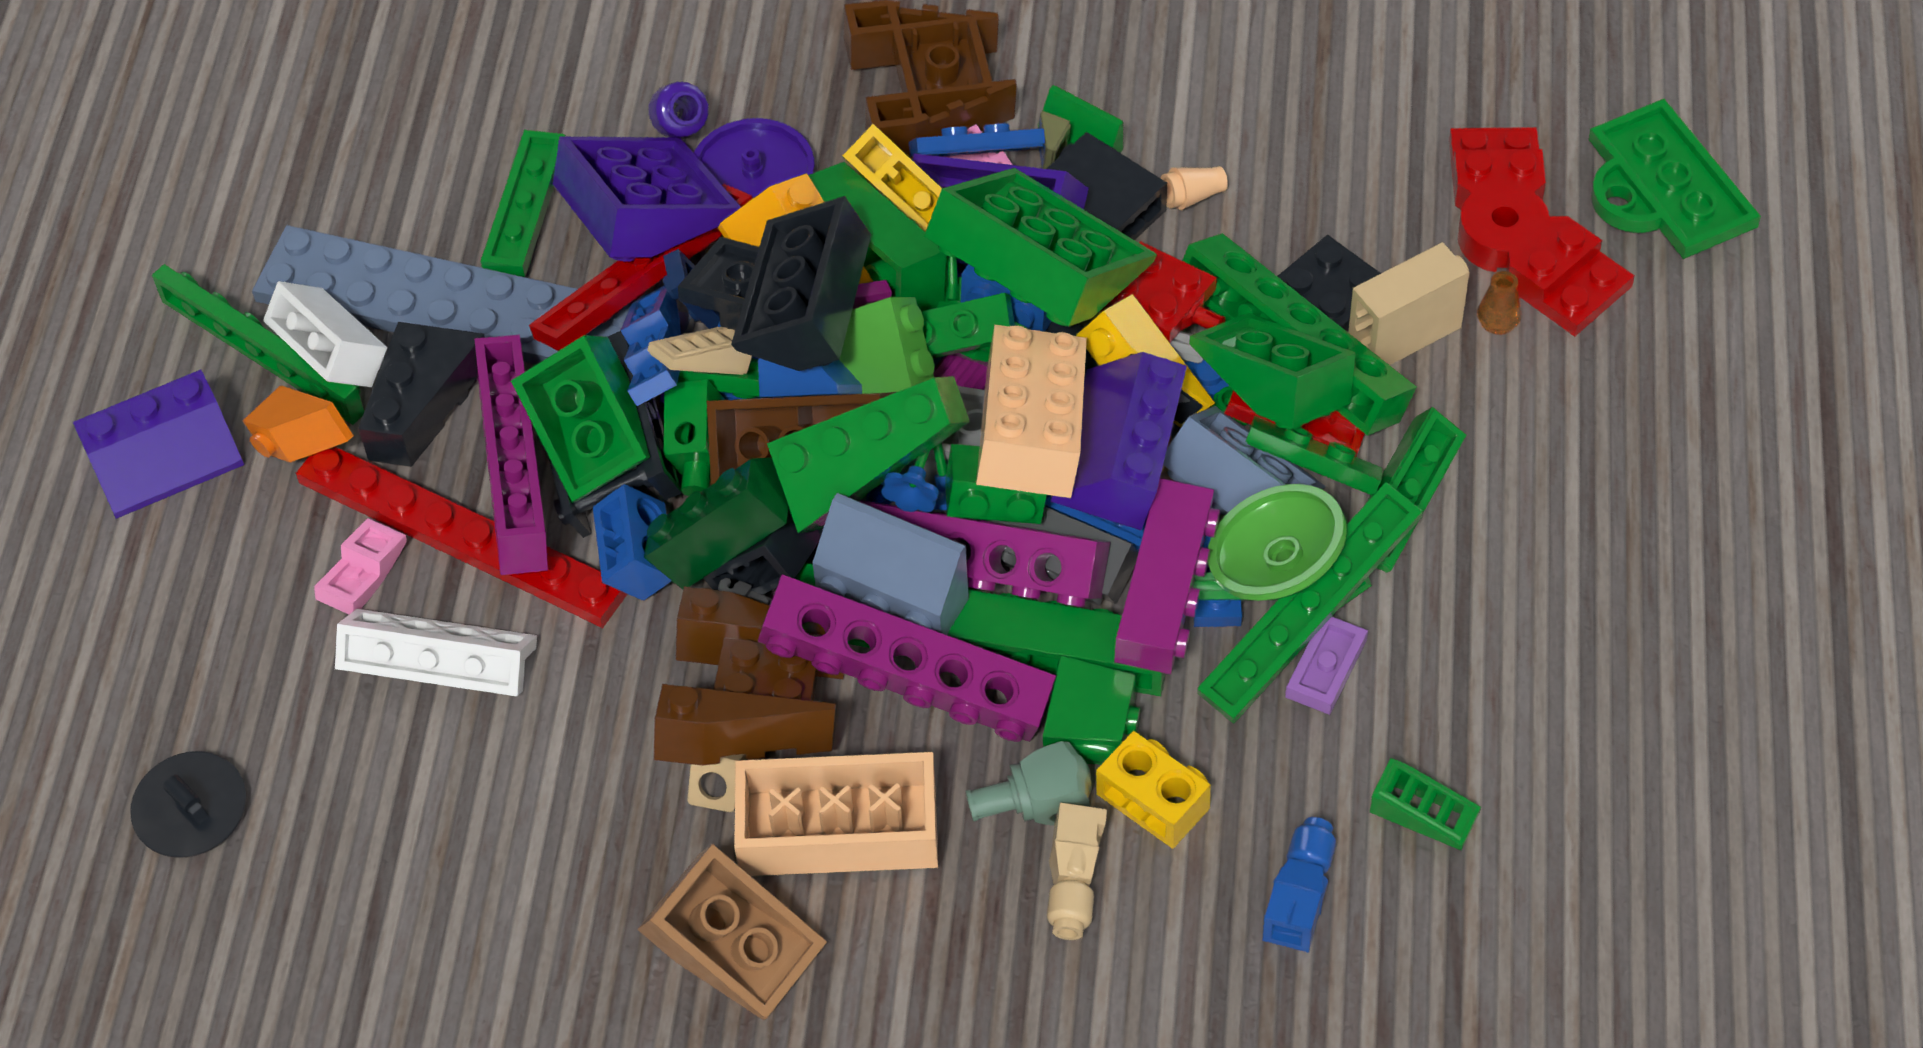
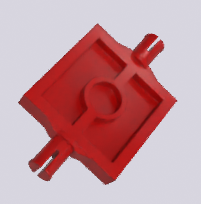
(1173, 294)

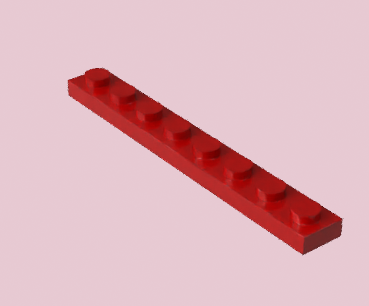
(454, 531)

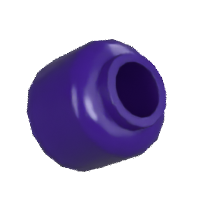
(687, 100)

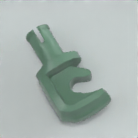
(1036, 786)

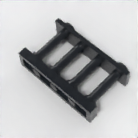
(652, 472)

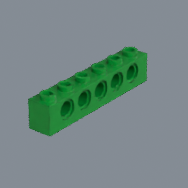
(1247, 286)

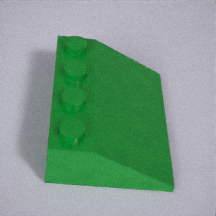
(1036, 244)

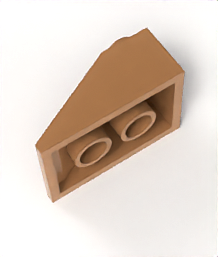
(732, 933)

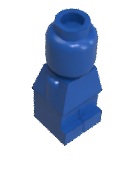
(1300, 886)

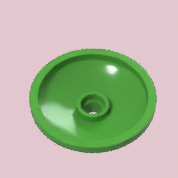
(1277, 542)

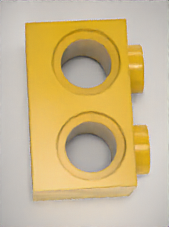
(1145, 796)

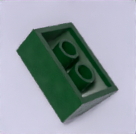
(717, 522)

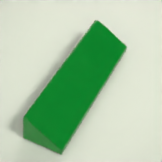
(1420, 465)

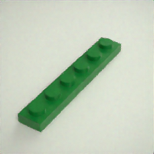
(251, 339)
(1298, 617)

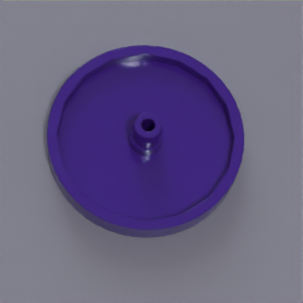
(755, 154)

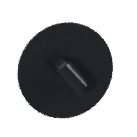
(188, 804)

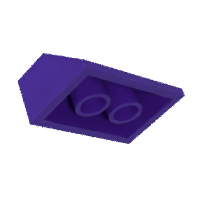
(158, 443)

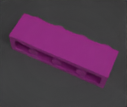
(1165, 576)

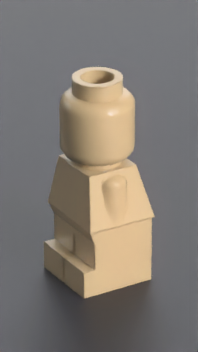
(1072, 865)

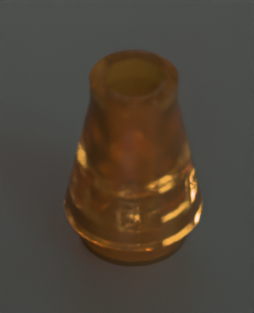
(1500, 307)

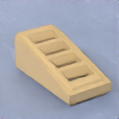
(701, 352)

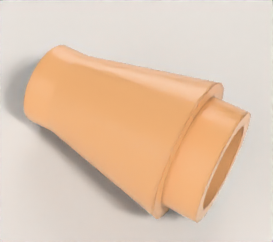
(1193, 185)

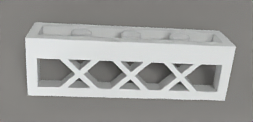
(433, 651)

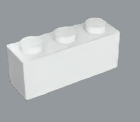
(325, 334)

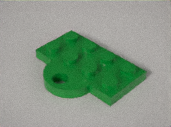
(1666, 182)

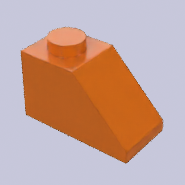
(295, 425)

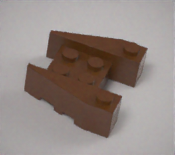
(937, 65)
(757, 696)

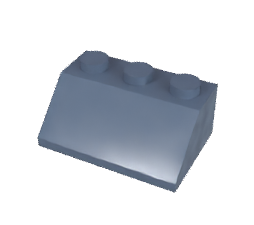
(1214, 455)
(891, 565)

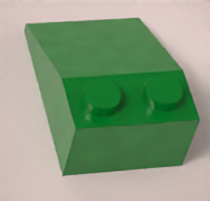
(1278, 369)
(584, 414)

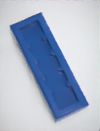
(994, 139)

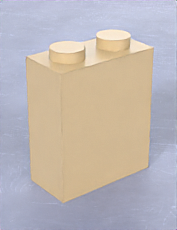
(1410, 304)

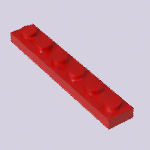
(613, 290)

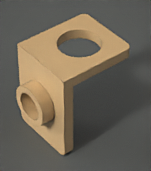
(726, 769)

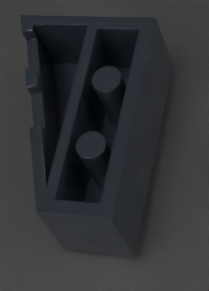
(416, 390)

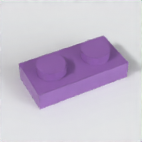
(1326, 665)

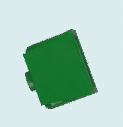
(1091, 709)

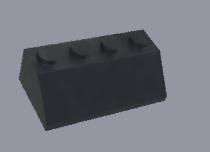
(803, 286)

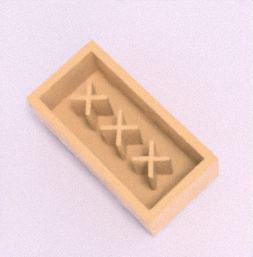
(1032, 411)
(836, 814)

